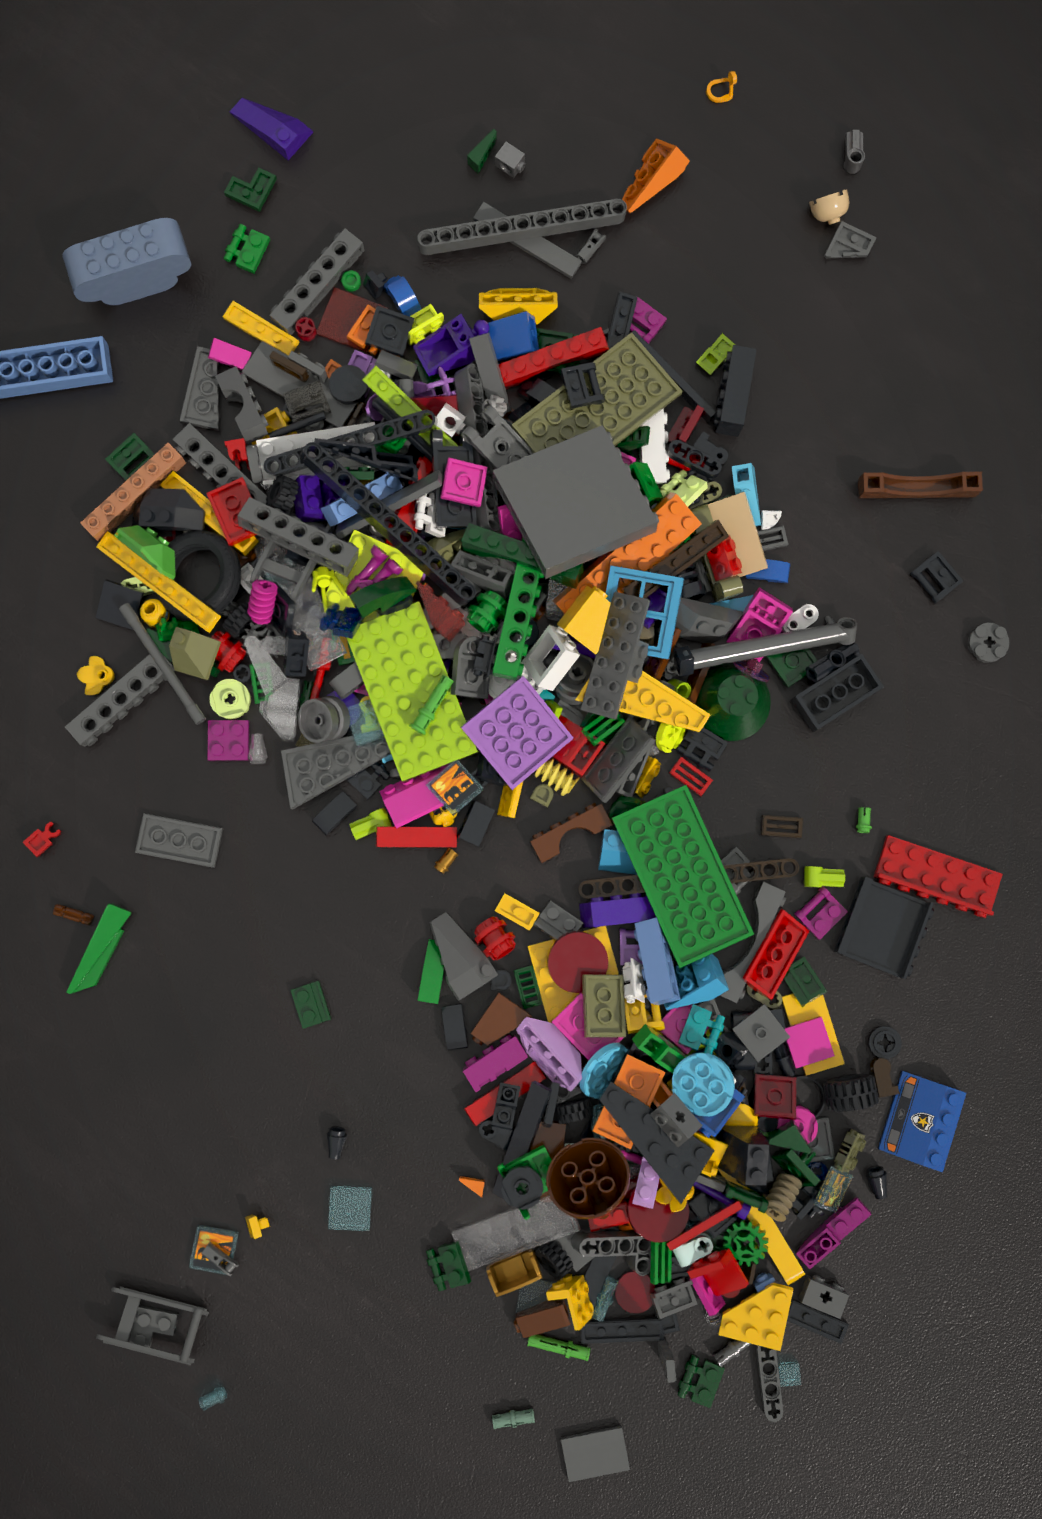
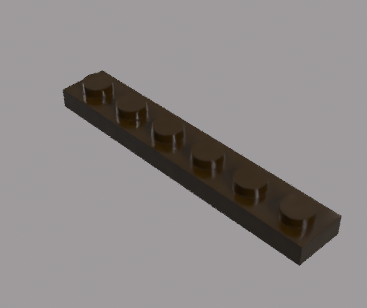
(681, 557)

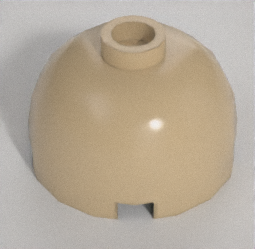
(830, 207)

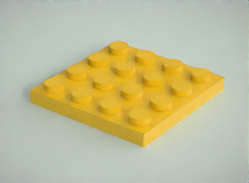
(553, 996)

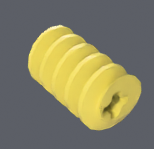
(556, 777)

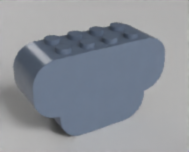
(128, 263)

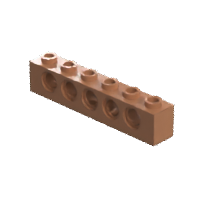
(125, 498)

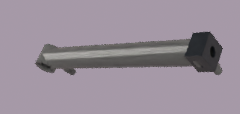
(841, 632)

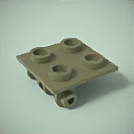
(849, 1162)

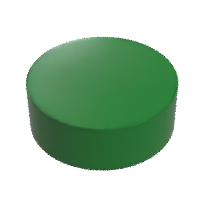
(351, 281)

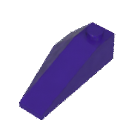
(275, 128)

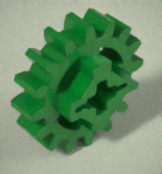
(749, 1248)

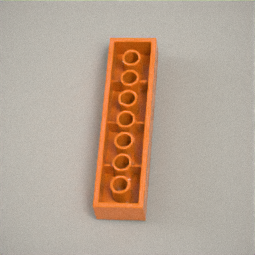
(674, 526)

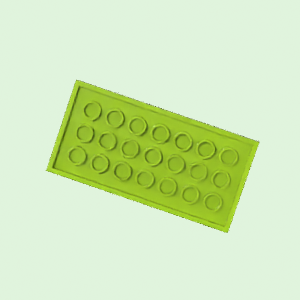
(400, 673)

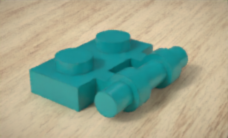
(695, 1028)

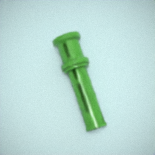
(427, 712)

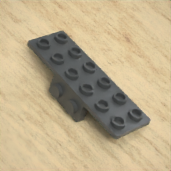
(265, 373)
(618, 657)

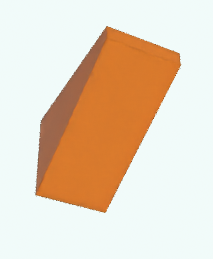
(474, 1184)

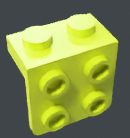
(425, 323)

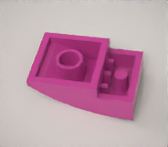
(761, 617)

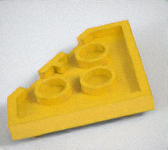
(759, 1317)

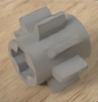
(496, 402)

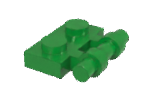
(252, 250)

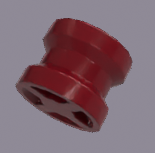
(303, 325)

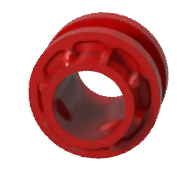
(229, 654)
(494, 937)

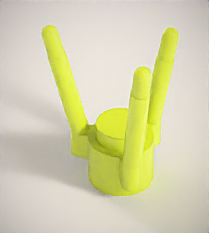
(322, 577)

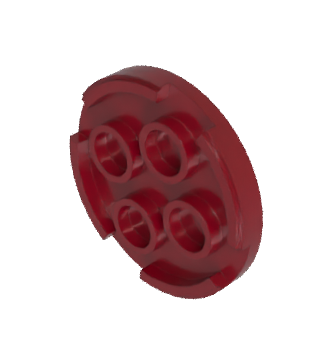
(575, 956)
(657, 1223)

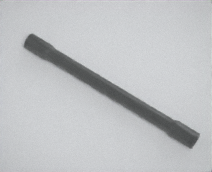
(133, 620)

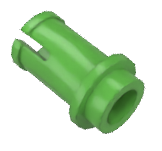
(864, 821)

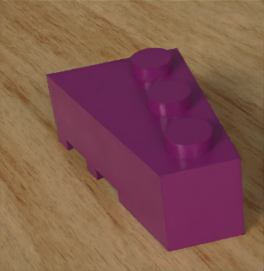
(494, 1062)

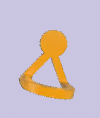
(732, 79)

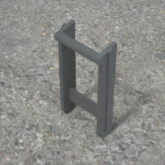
(283, 571)
(128, 1318)

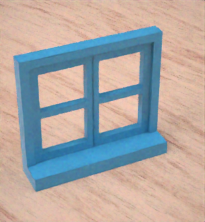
(671, 607)

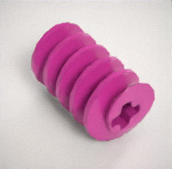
(262, 601)

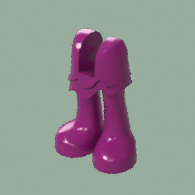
(378, 557)

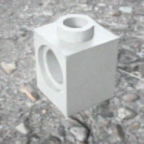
(449, 411)

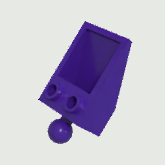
(449, 345)

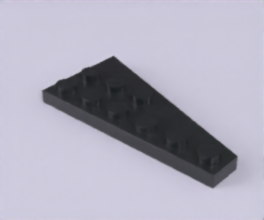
(674, 1165)

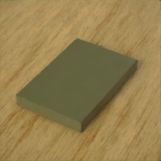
(603, 1006)

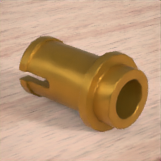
(446, 860)

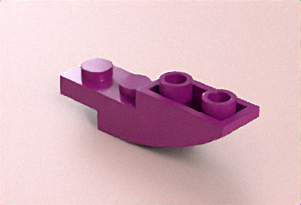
(832, 1231)

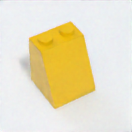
(587, 618)

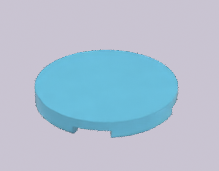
(601, 1069)
(703, 1084)

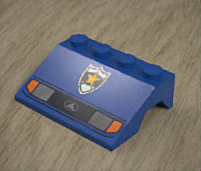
(922, 1121)

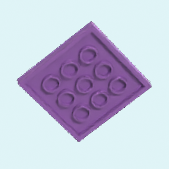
(517, 732)

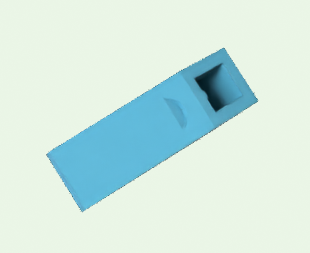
(745, 481)

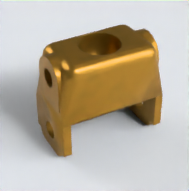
(513, 1272)

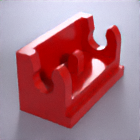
(237, 451)

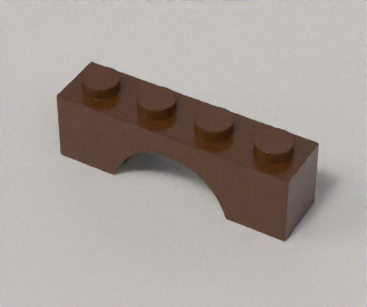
(593, 820)

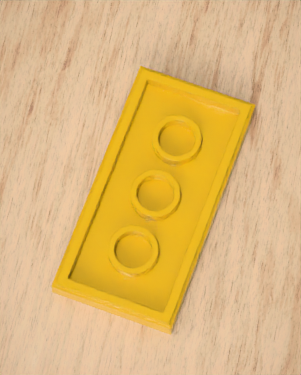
(797, 1014)

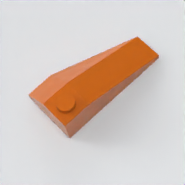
(660, 167)

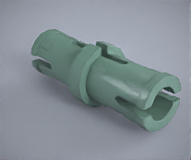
(513, 1418)

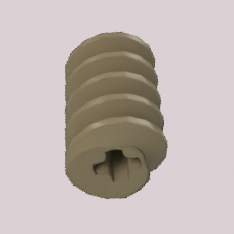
(782, 1196)

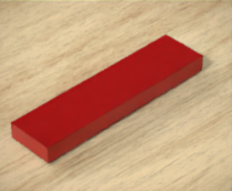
(416, 836)
(705, 1224)

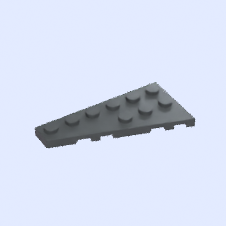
(325, 764)

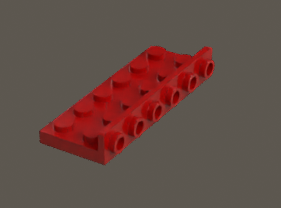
(938, 876)

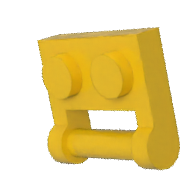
(636, 1016)

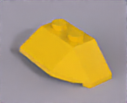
(511, 301)

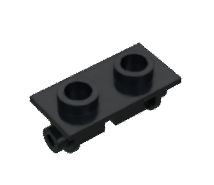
(488, 649)

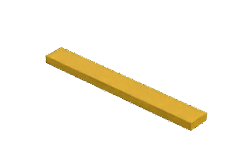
(159, 583)

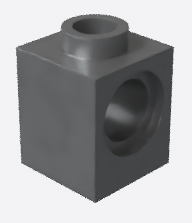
(510, 160)

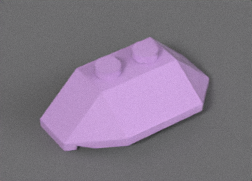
(551, 1052)

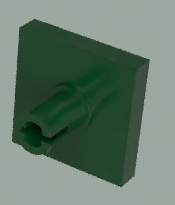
(797, 1165)

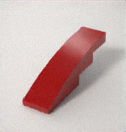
(484, 1106)

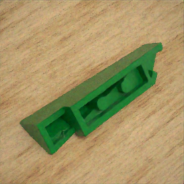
(100, 948)

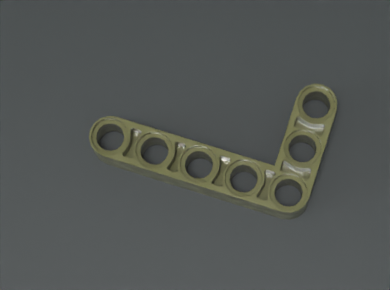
(723, 588)

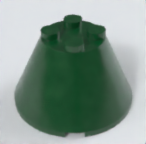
(734, 701)

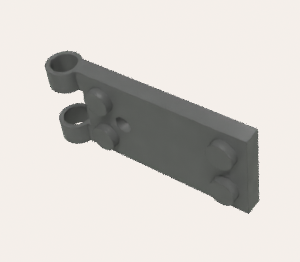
(500, 433)

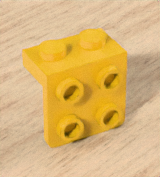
(576, 1292)

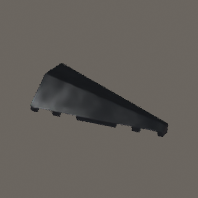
(394, 464)

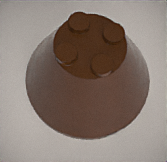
(588, 1179)

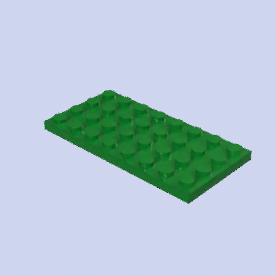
(682, 876)

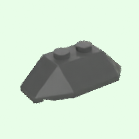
(705, 621)

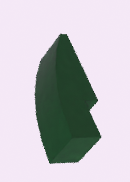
(382, 595)

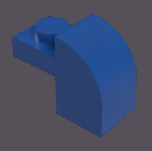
(402, 295)

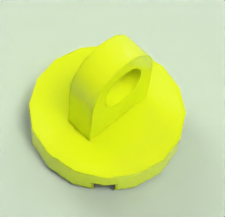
(669, 737)

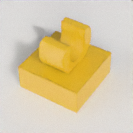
(255, 1225)

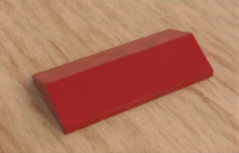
(775, 955)

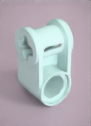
(692, 1250)

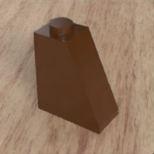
(498, 1020)
(542, 1318)

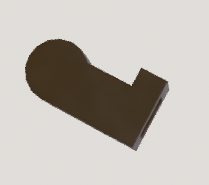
(880, 1069)

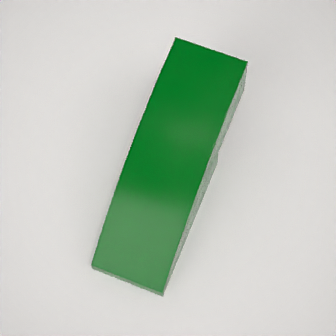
(432, 975)
(658, 1048)

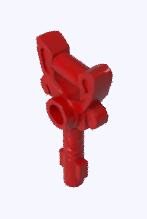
(319, 679)

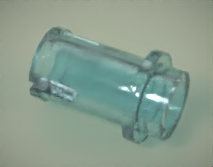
(214, 1397)

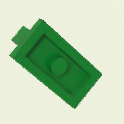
(166, 629)

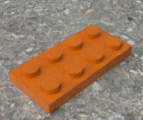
(638, 1080)

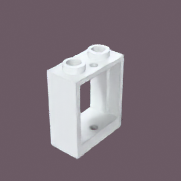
(550, 677)

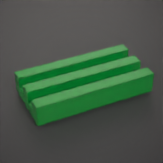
(590, 736)
(664, 1261)

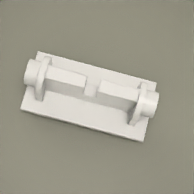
(633, 973)

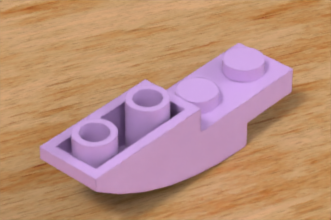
(646, 1186)

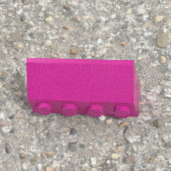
(411, 798)

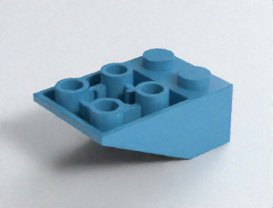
(699, 982)

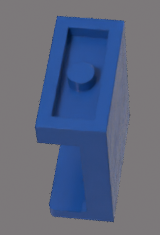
(514, 336)
(713, 1124)

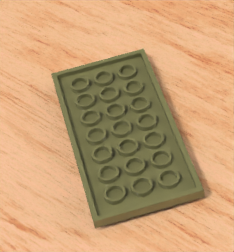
(633, 393)

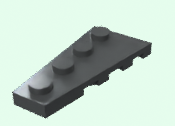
(202, 394)

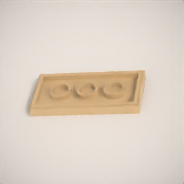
(738, 522)

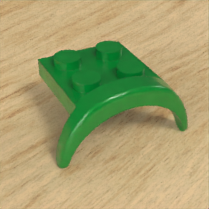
(539, 1160)

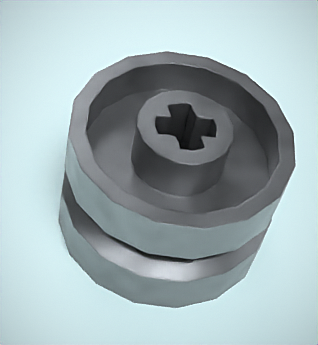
(323, 719)

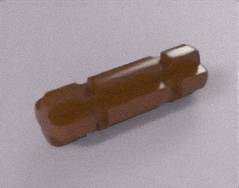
(73, 914)

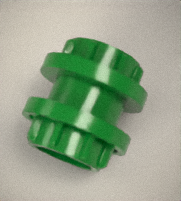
(489, 609)

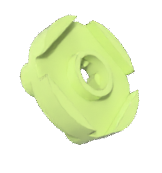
(237, 690)

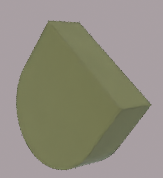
(542, 794)

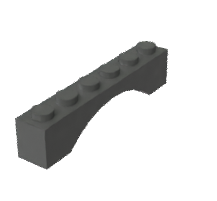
(766, 904)

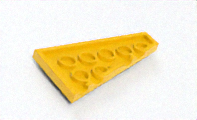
(658, 703)

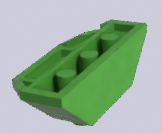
(149, 548)

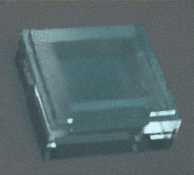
(789, 1374)

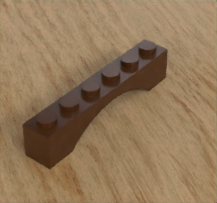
(940, 486)

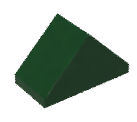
(789, 1137)

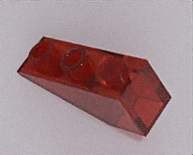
(443, 619)

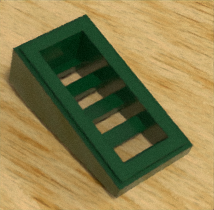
(479, 154)
(630, 445)
(524, 970)

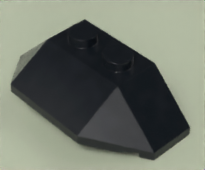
(168, 511)

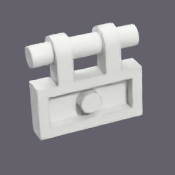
(429, 519)

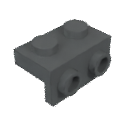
(673, 1298)

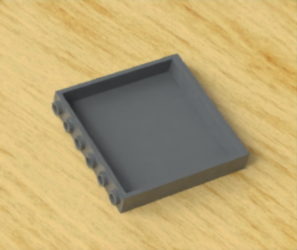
(575, 501)

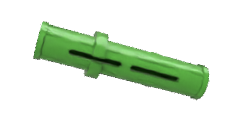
(558, 1346)

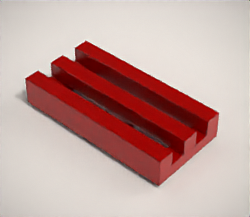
(695, 770)

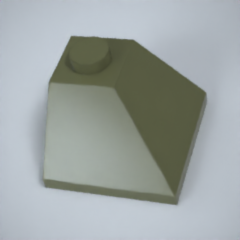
(193, 653)

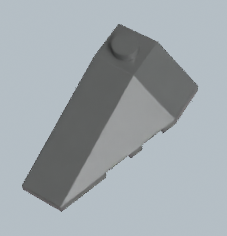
(463, 961)

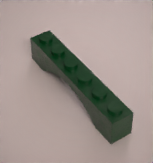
(493, 544)

